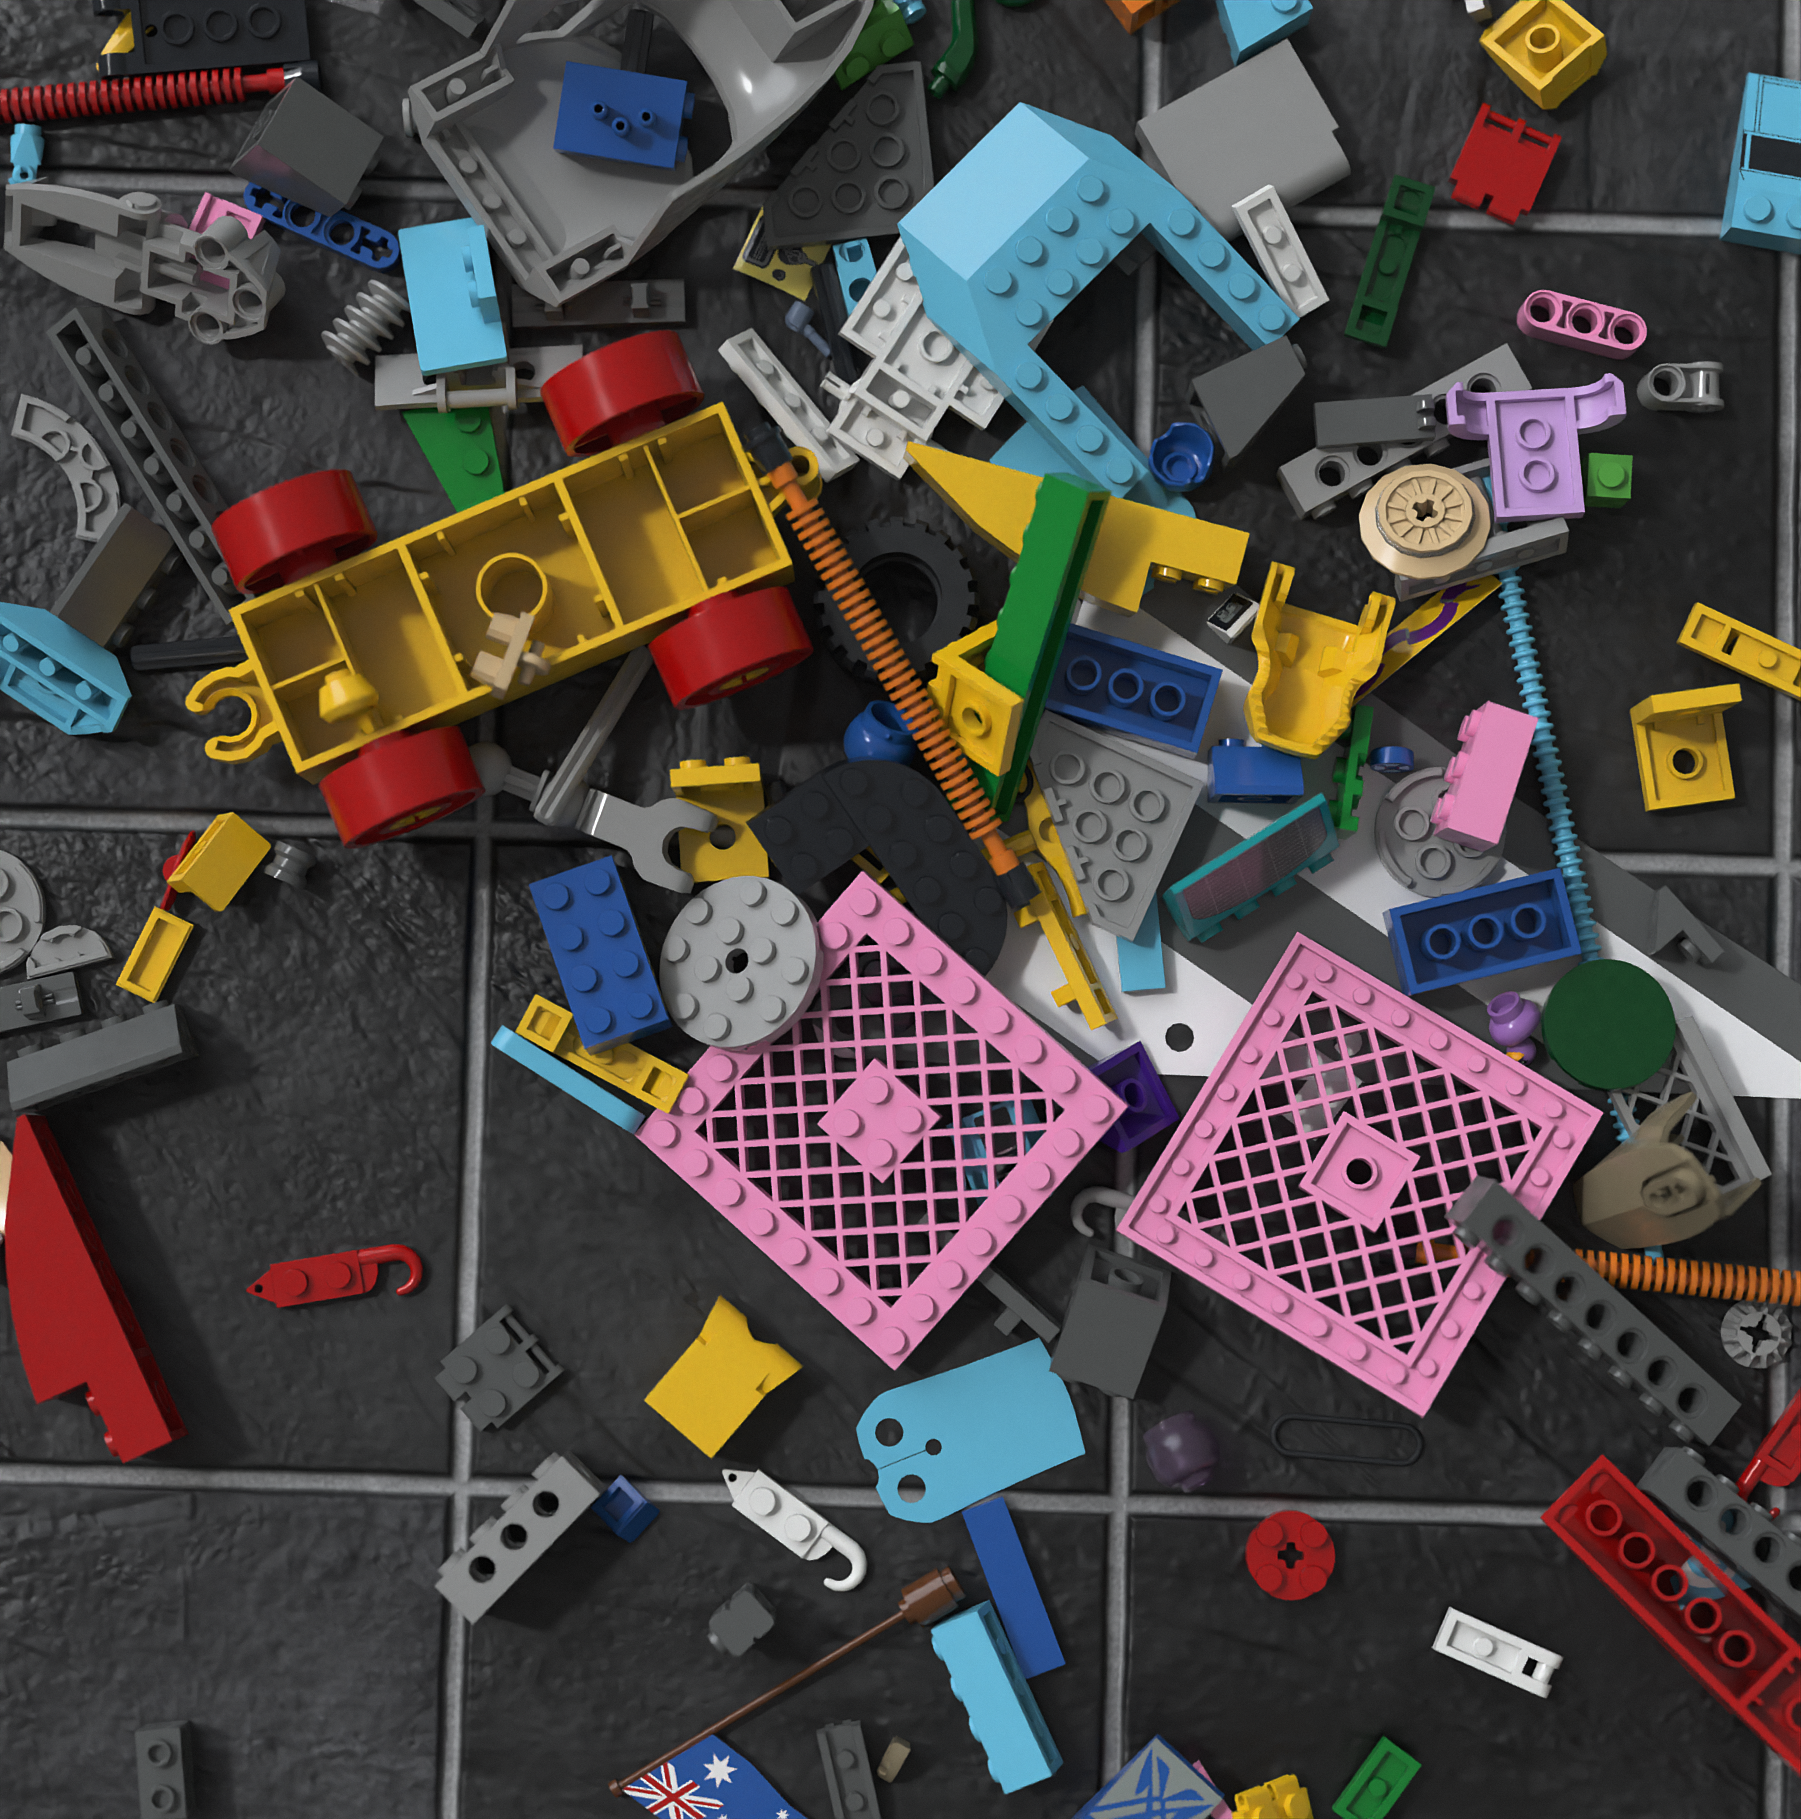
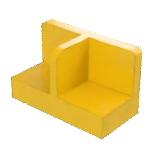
(220, 861)

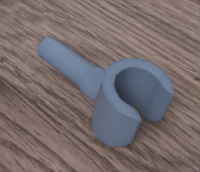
(798, 320)

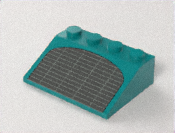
(1252, 869)

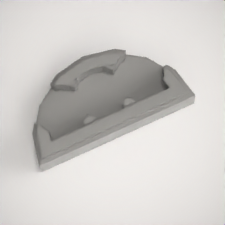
(65, 950)

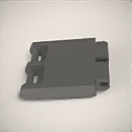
(496, 1371)

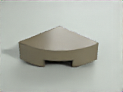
(893, 1759)

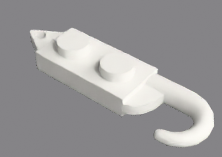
(793, 1523)

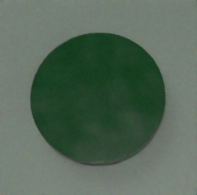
(1608, 1025)

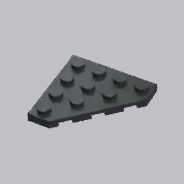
(861, 170)

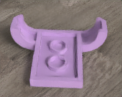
(1535, 442)

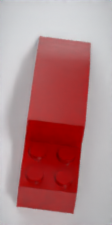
(71, 1305)
(1722, 1641)

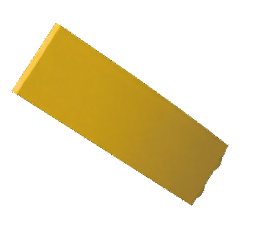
(1130, 542)

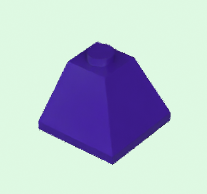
(1138, 1084)

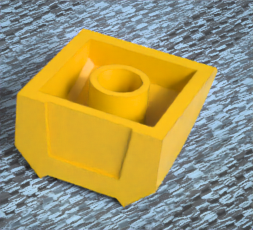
(1545, 49)

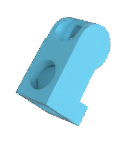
(854, 269)

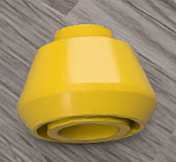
(346, 697)

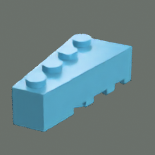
(1260, 23)

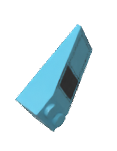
(1766, 168)

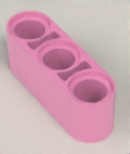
(1601, 319)

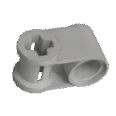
(1691, 387)

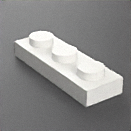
(1280, 251)

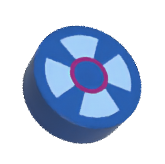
(1391, 759)

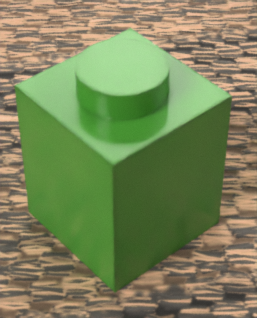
(1606, 479)

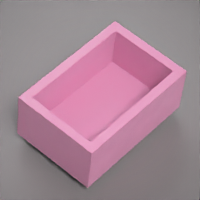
(1483, 776)

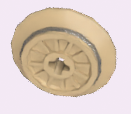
(1430, 546)

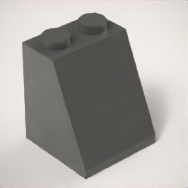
(308, 150)
(1245, 397)
(1111, 1322)

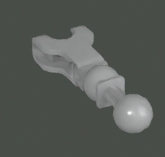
(637, 829)

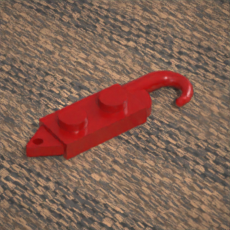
(334, 1275)
(1778, 1456)

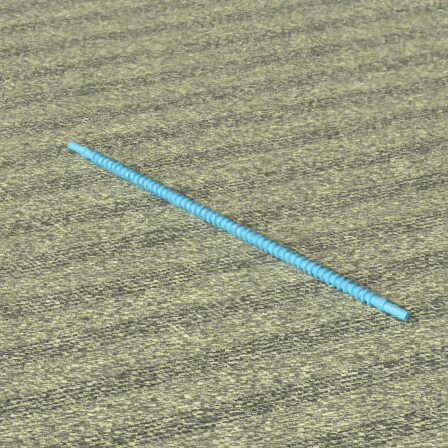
(1551, 778)

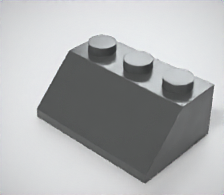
(118, 579)

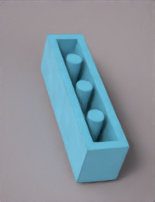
(996, 1697)

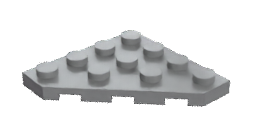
(1112, 816)

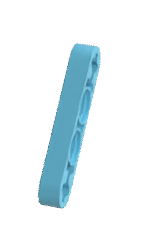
(568, 1079)

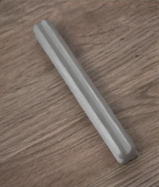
(593, 736)

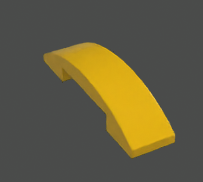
(621, 1066)

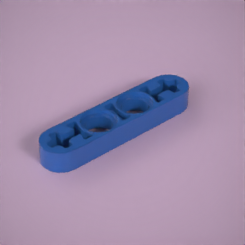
(320, 231)

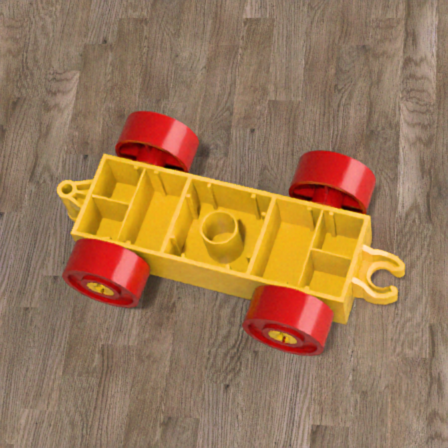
(629, 548)

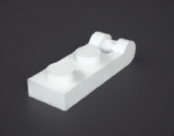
(1496, 1651)

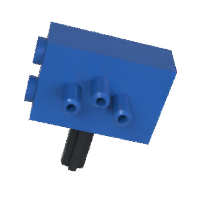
(625, 111)

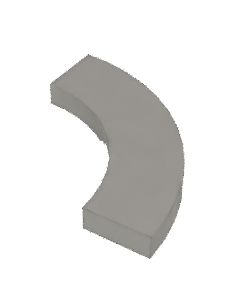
(79, 456)

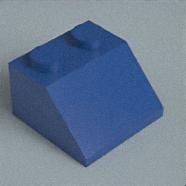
(1252, 774)

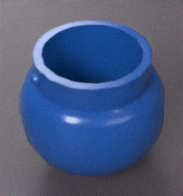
(881, 734)

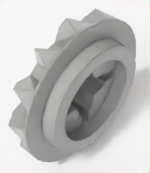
(1739, 1344)

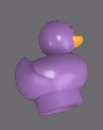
(1512, 1023)

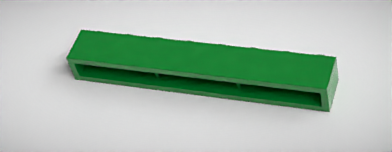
(1039, 615)

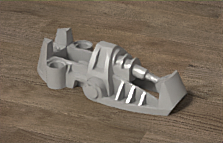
(147, 256)

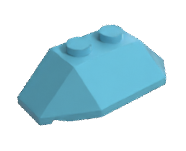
(60, 672)

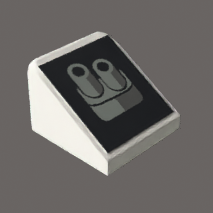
(1233, 617)

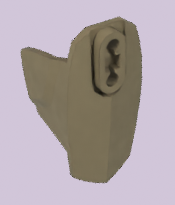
(1653, 1188)

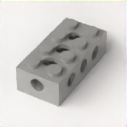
(463, 1579)

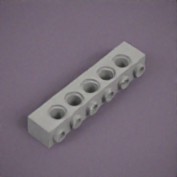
(1300, 477)

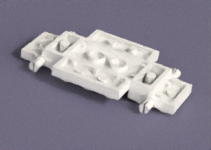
(911, 376)

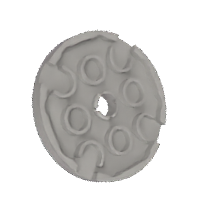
(781, 971)

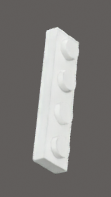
(786, 402)

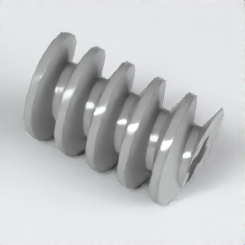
(365, 325)

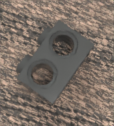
(165, 1770)

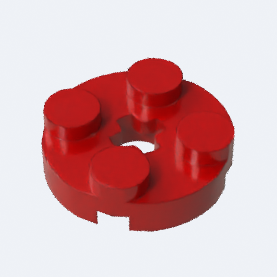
(1308, 1573)

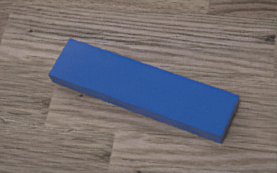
(1013, 1587)

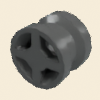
(290, 865)

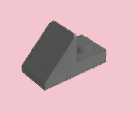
(1671, 919)

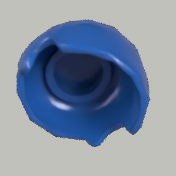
(1182, 457)

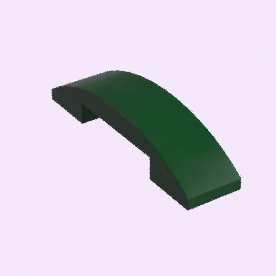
(1389, 261)

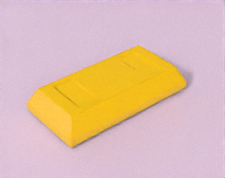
(155, 955)

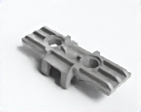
(404, 387)

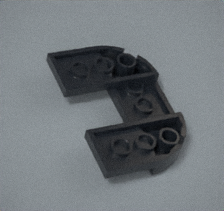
(916, 841)

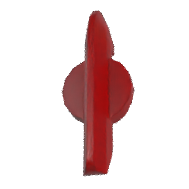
(171, 865)

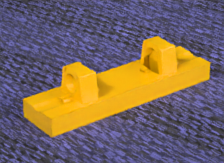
(1753, 654)
(1081, 976)

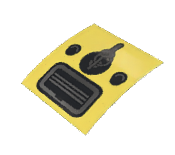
(780, 268)

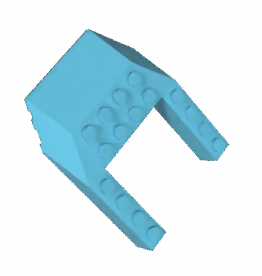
(1027, 231)

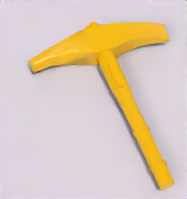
(1040, 837)

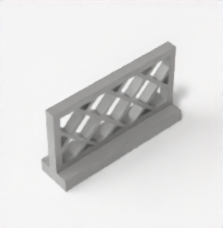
(1715, 1102)

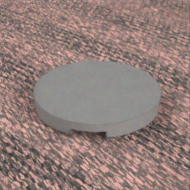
(1410, 850)
(20, 911)

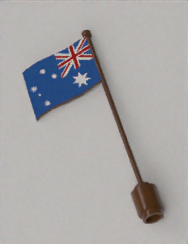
(717, 1782)

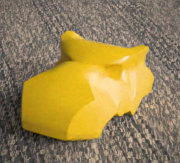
(1309, 668)

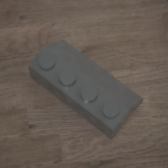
(100, 1058)

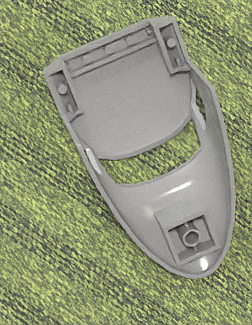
(582, 219)

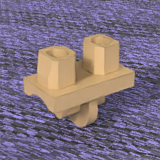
(498, 672)

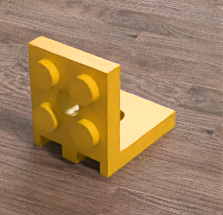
(965, 688)
(1689, 723)
(735, 796)

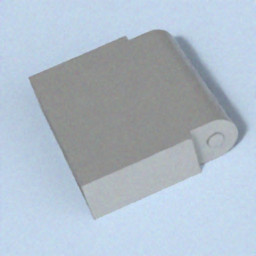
(1243, 133)

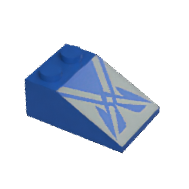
(1154, 1786)

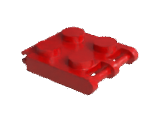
(1502, 166)

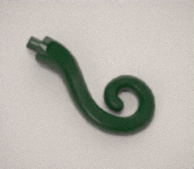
(961, 53)

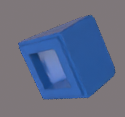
(625, 1509)

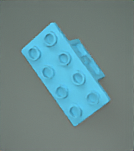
(452, 296)

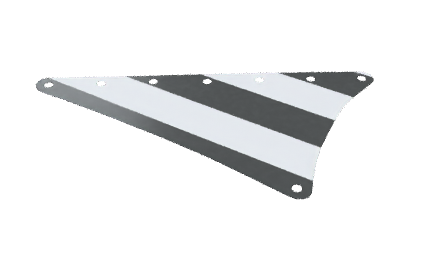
(1738, 1000)

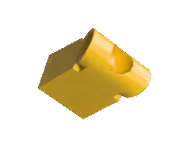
(720, 1379)

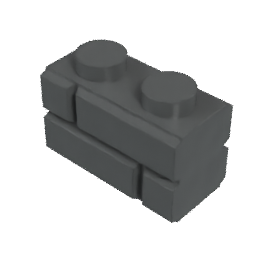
(741, 1620)

